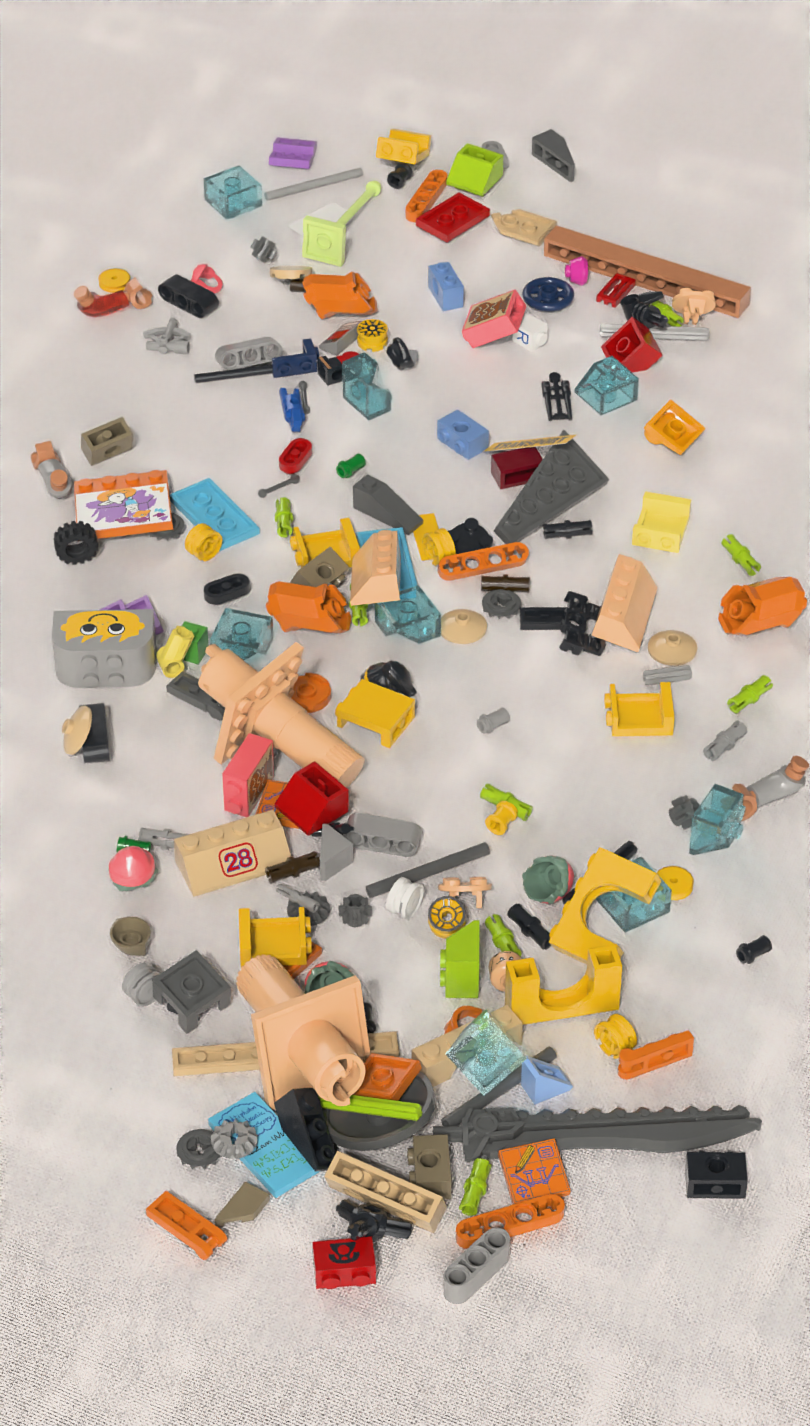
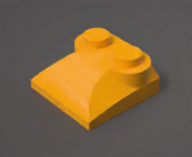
(673, 428)

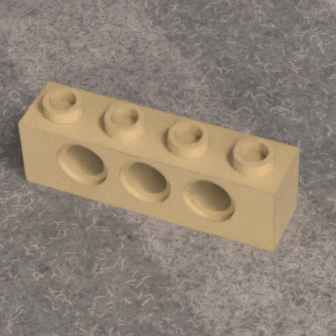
(385, 1191)

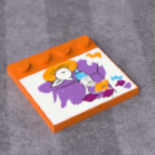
(124, 504)

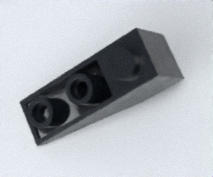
(306, 1126)

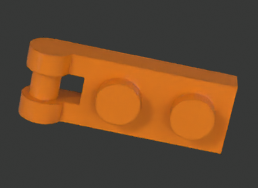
(655, 1055)
(186, 1224)

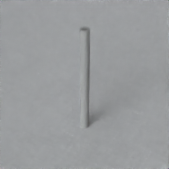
(313, 183)

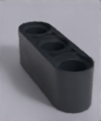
(188, 296)
(96, 745)

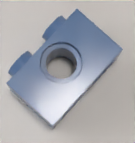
(445, 286)
(462, 434)

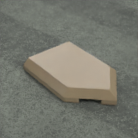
(524, 226)

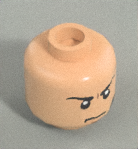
(497, 968)

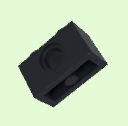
(716, 1175)

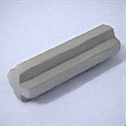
(667, 674)

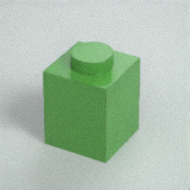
(200, 642)

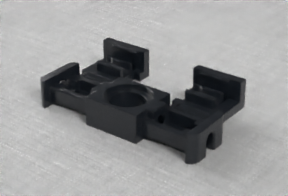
(574, 637)

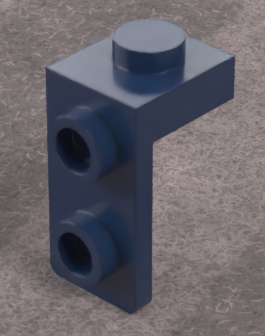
(297, 363)

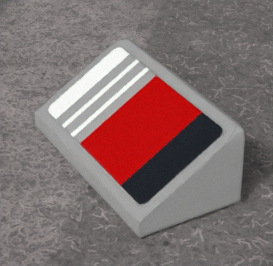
(341, 338)

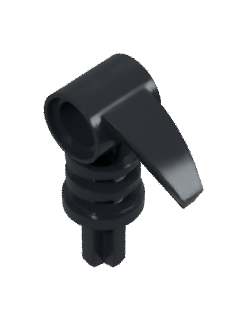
(639, 308)

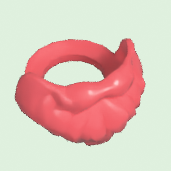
(204, 271)

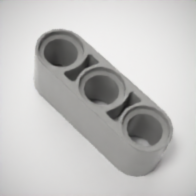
(238, 353)
(383, 834)
(476, 1265)

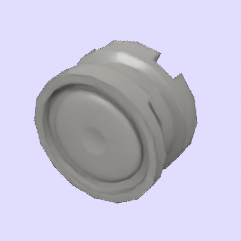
(139, 985)

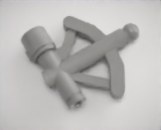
(164, 343)

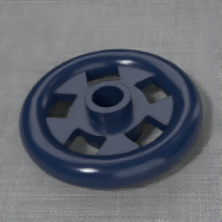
(548, 294)

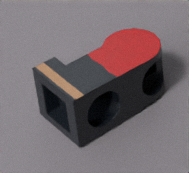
(331, 369)

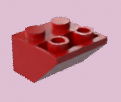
(313, 799)

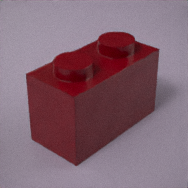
(514, 466)

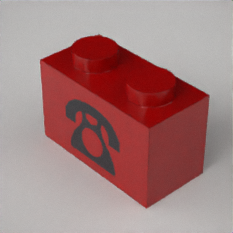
(344, 1263)

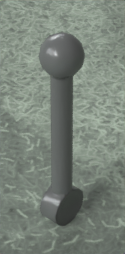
(303, 385)
(293, 479)

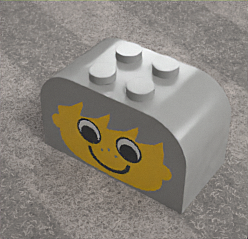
(104, 647)

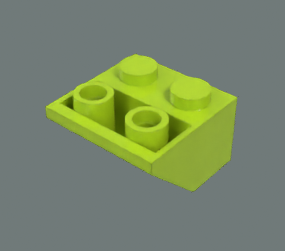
(475, 169)

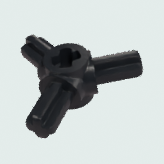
(371, 1222)

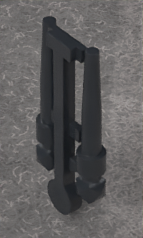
(554, 378)

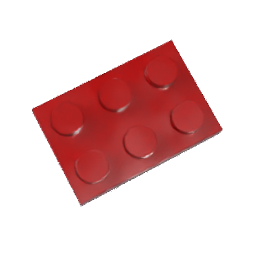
(452, 217)

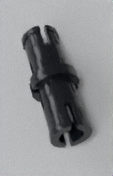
(567, 529)
(530, 925)

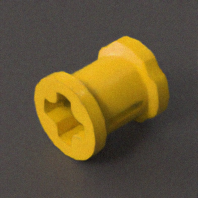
(503, 815)

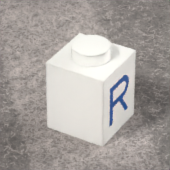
(531, 333)

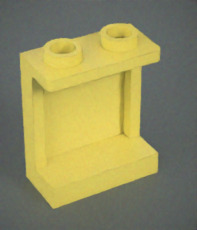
(662, 522)

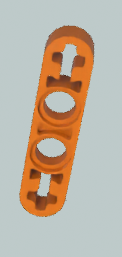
(434, 181)
(484, 564)
(507, 1216)

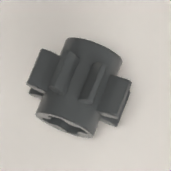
(263, 249)
(683, 811)
(355, 910)

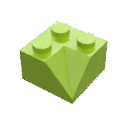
(461, 963)

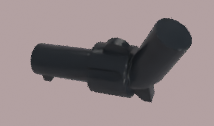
(341, 828)

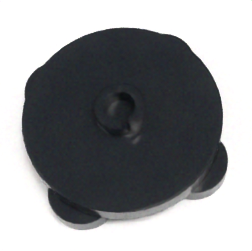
(470, 537)

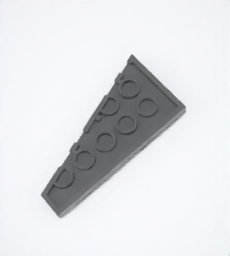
(555, 486)

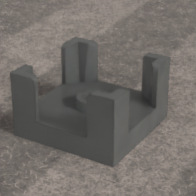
(191, 989)

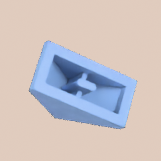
(543, 1080)

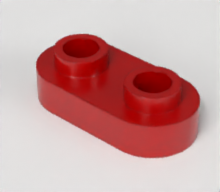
(295, 455)

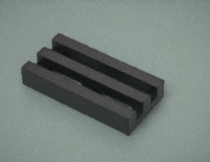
(541, 618)

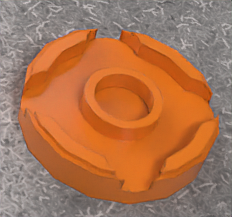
(312, 692)

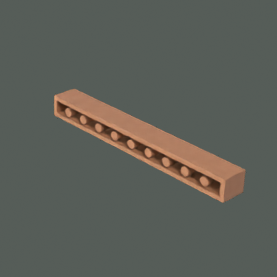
(648, 270)

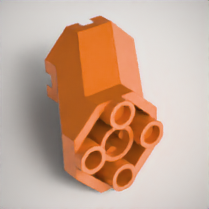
(339, 294)
(762, 605)
(308, 607)

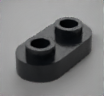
(226, 588)

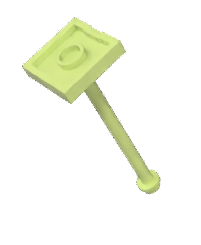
(326, 239)

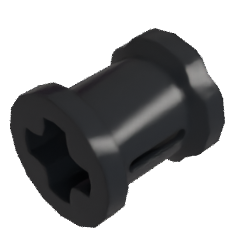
(397, 178)

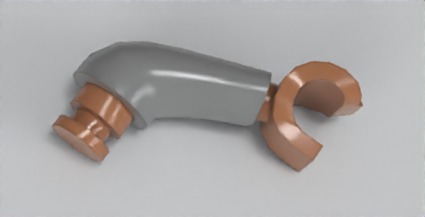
(54, 474)
(774, 786)

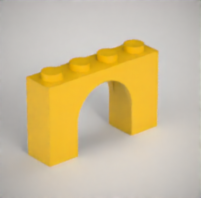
(604, 874)
(593, 994)

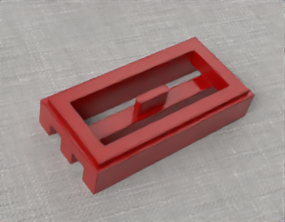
(620, 290)

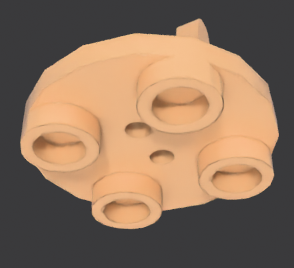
(693, 304)
(476, 886)

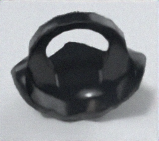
(401, 358)

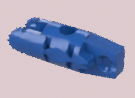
(292, 408)

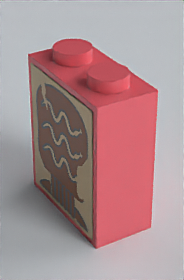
(494, 318)
(247, 775)

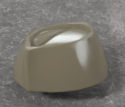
(131, 935)

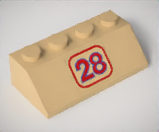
(231, 852)

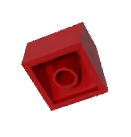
(633, 346)

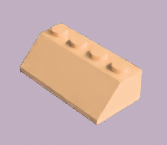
(376, 570)
(626, 604)

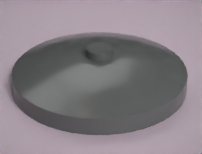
(375, 1132)

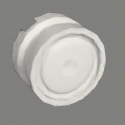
(405, 898)

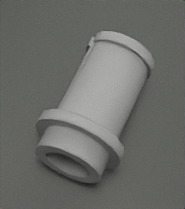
(488, 722)

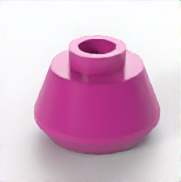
(577, 271)

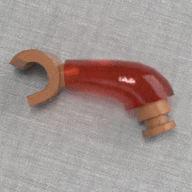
(102, 305)

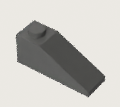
(553, 151)
(383, 504)

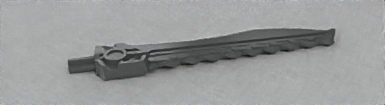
(660, 1132)

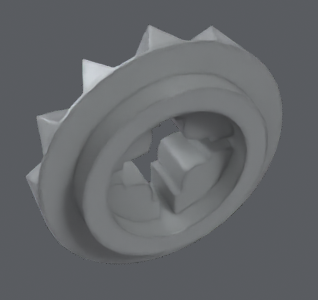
(243, 1146)

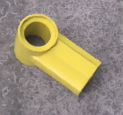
(173, 653)

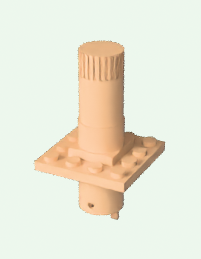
(264, 707)
(307, 1037)

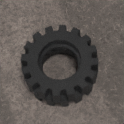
(79, 552)

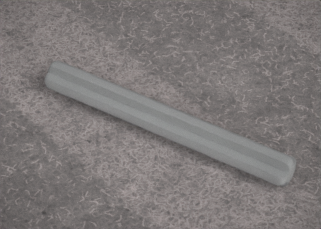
(667, 332)

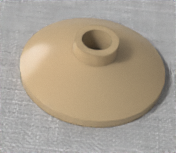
(463, 626)
(672, 647)
(76, 730)

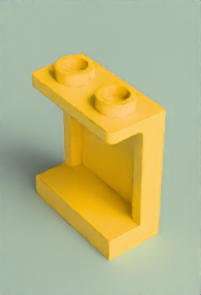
(404, 146)
(310, 546)
(377, 710)
(640, 712)
(275, 937)

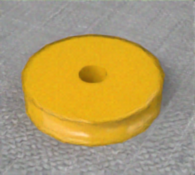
(113, 280)
(678, 880)

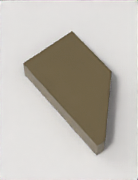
(244, 1205)

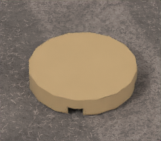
(290, 272)

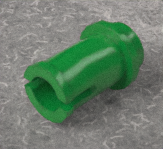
(347, 467)
(126, 842)

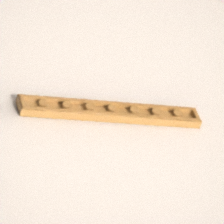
(244, 1055)

